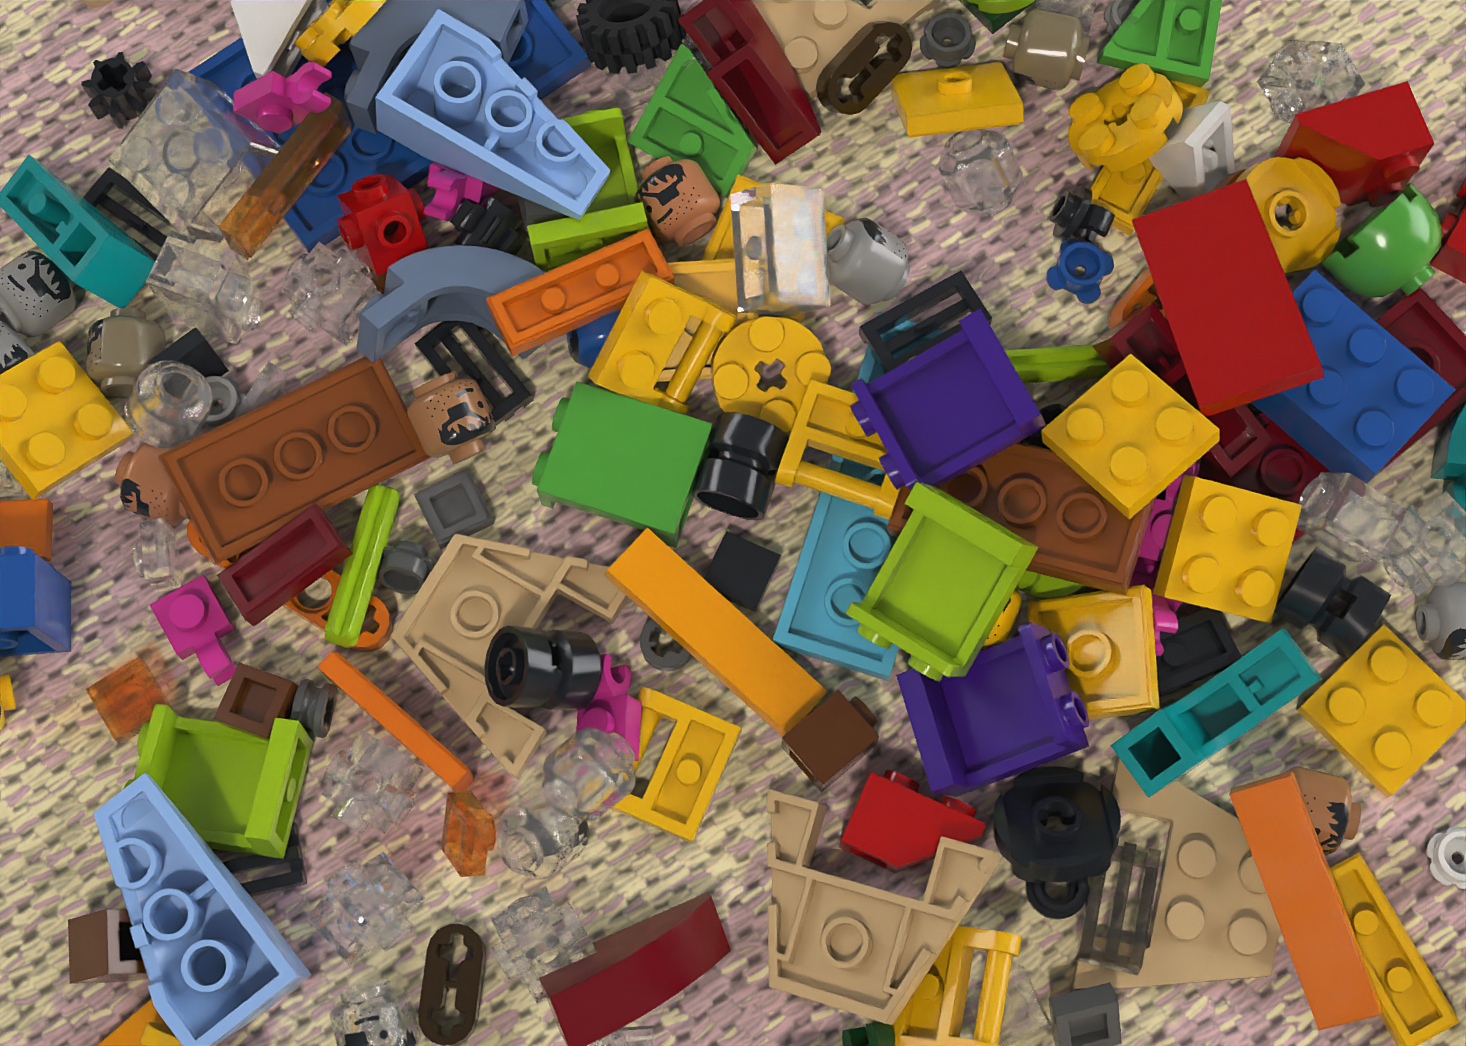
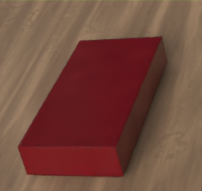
(284, 564)

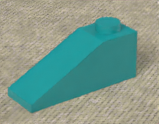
(75, 234)

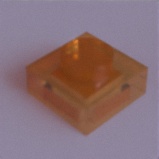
(127, 699)
(467, 834)

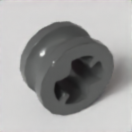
(671, 660)
(314, 706)

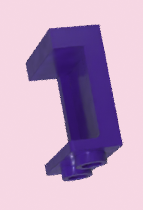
(947, 407)
(998, 718)

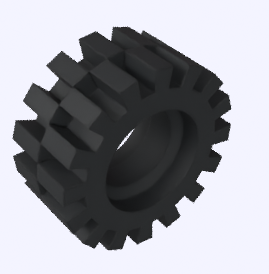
(629, 32)

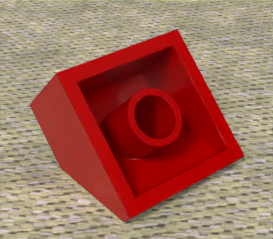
(1363, 143)

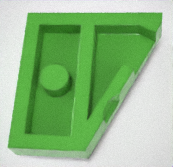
(1169, 37)
(694, 123)

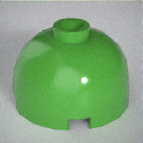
(1389, 248)

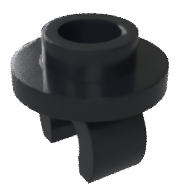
(1078, 217)

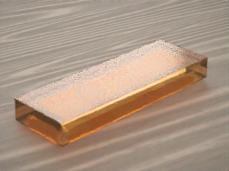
(285, 178)

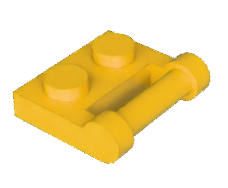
(647, 336)
(830, 426)
(687, 769)
(938, 1004)

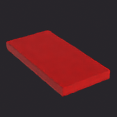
(1226, 299)

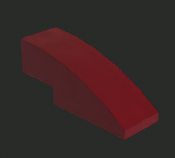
(752, 74)
(1150, 340)
(635, 971)

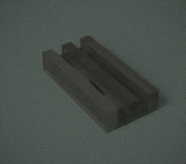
(1109, 957)

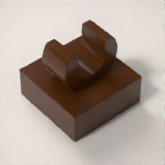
(255, 701)

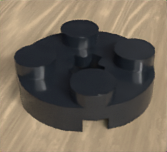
(1049, 854)

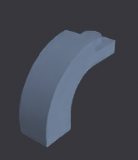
(396, 26)
(439, 287)

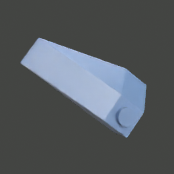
(477, 116)
(199, 932)

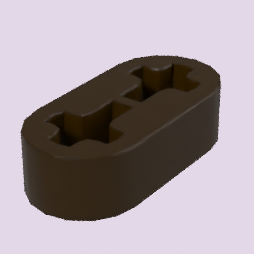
(855, 59)
(437, 982)

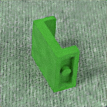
(623, 461)

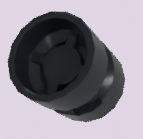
(744, 457)
(1313, 590)
(542, 668)

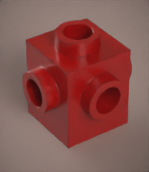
(381, 221)

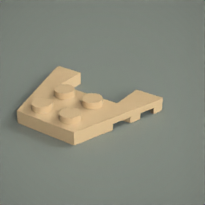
(818, 29)
(464, 604)
(1209, 902)
(852, 940)

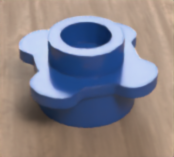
(1084, 255)

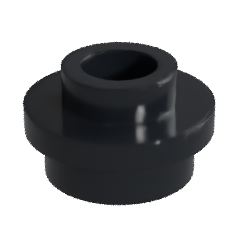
(1054, 908)

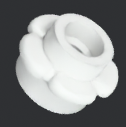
(1440, 851)

